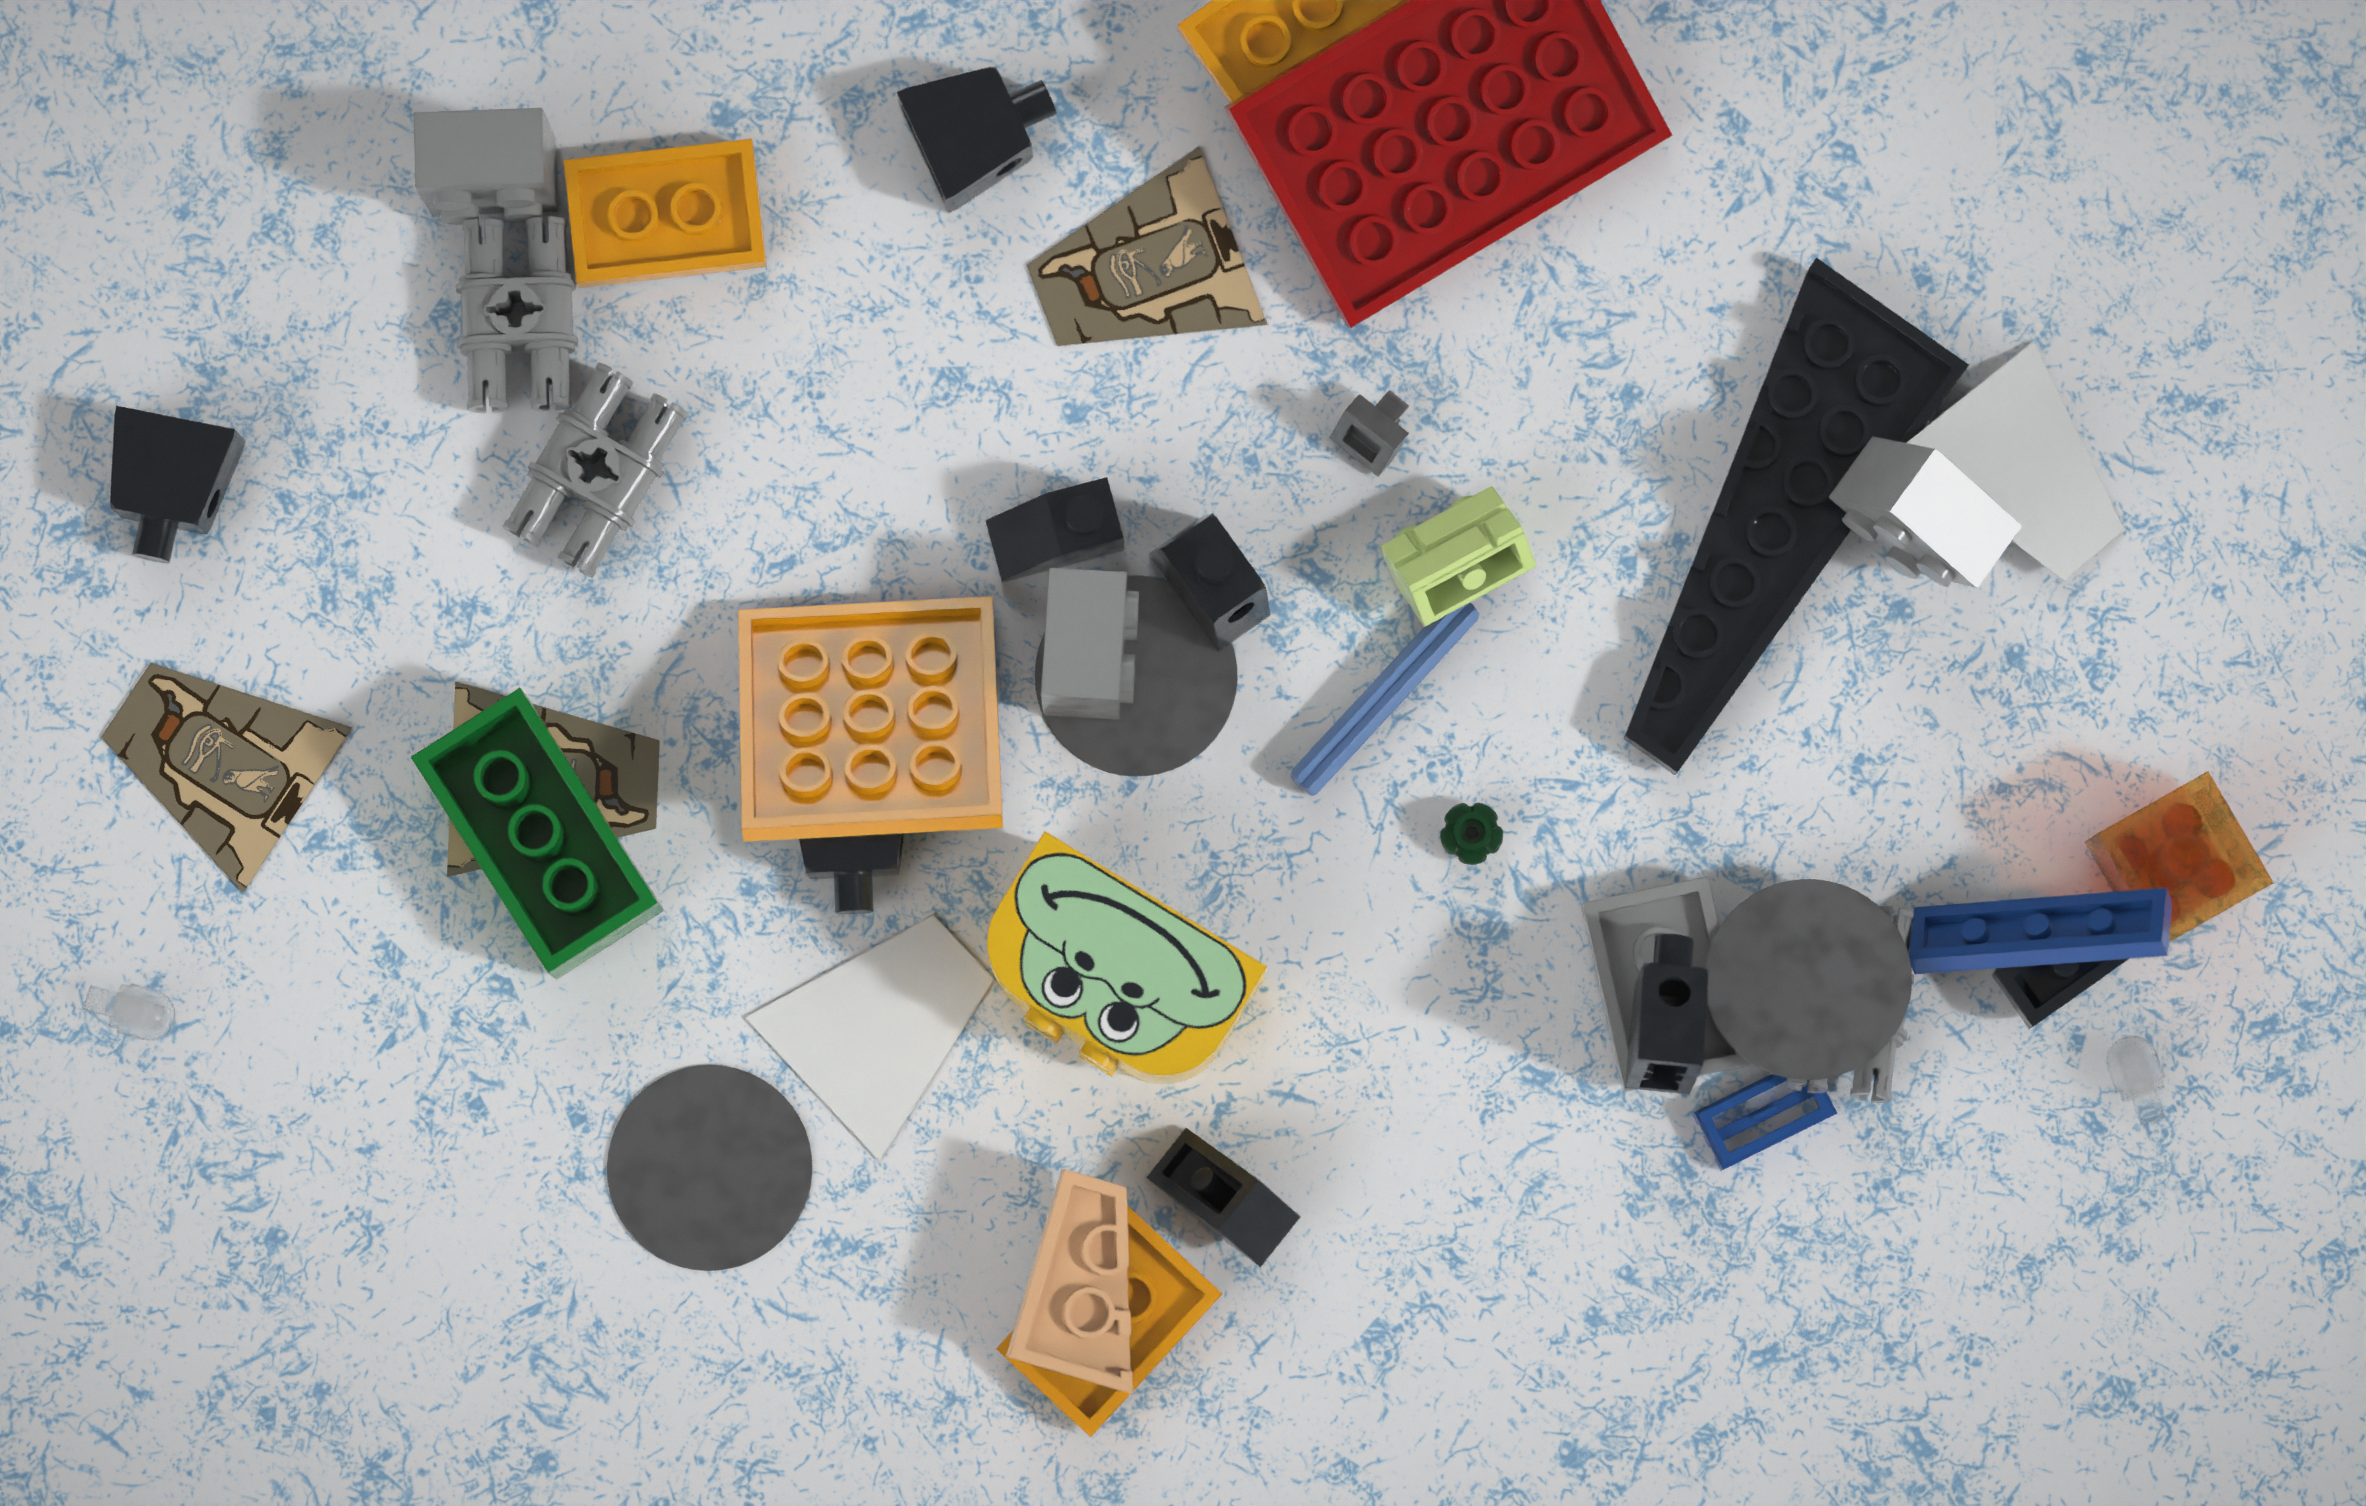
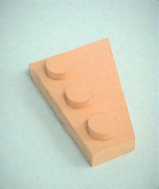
(1078, 1287)

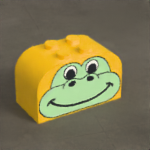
(1116, 968)

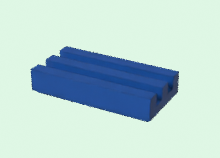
(1715, 1137)

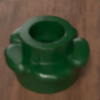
(1471, 850)

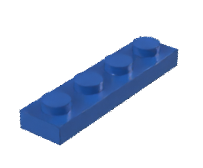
(2040, 931)

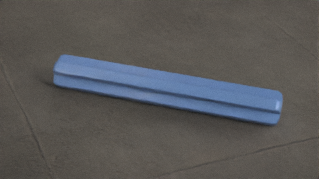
(1381, 699)

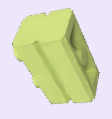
(1458, 555)

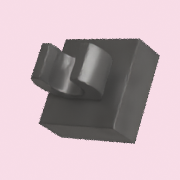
(1372, 431)

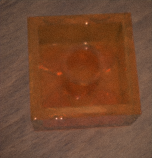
(2188, 847)

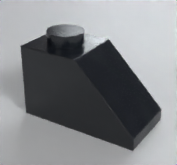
(1056, 530)
(1223, 1197)

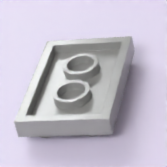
(1623, 938)

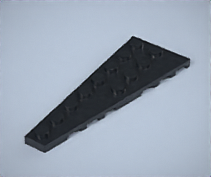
(1834, 382)

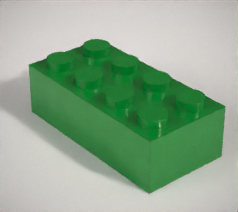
(537, 834)

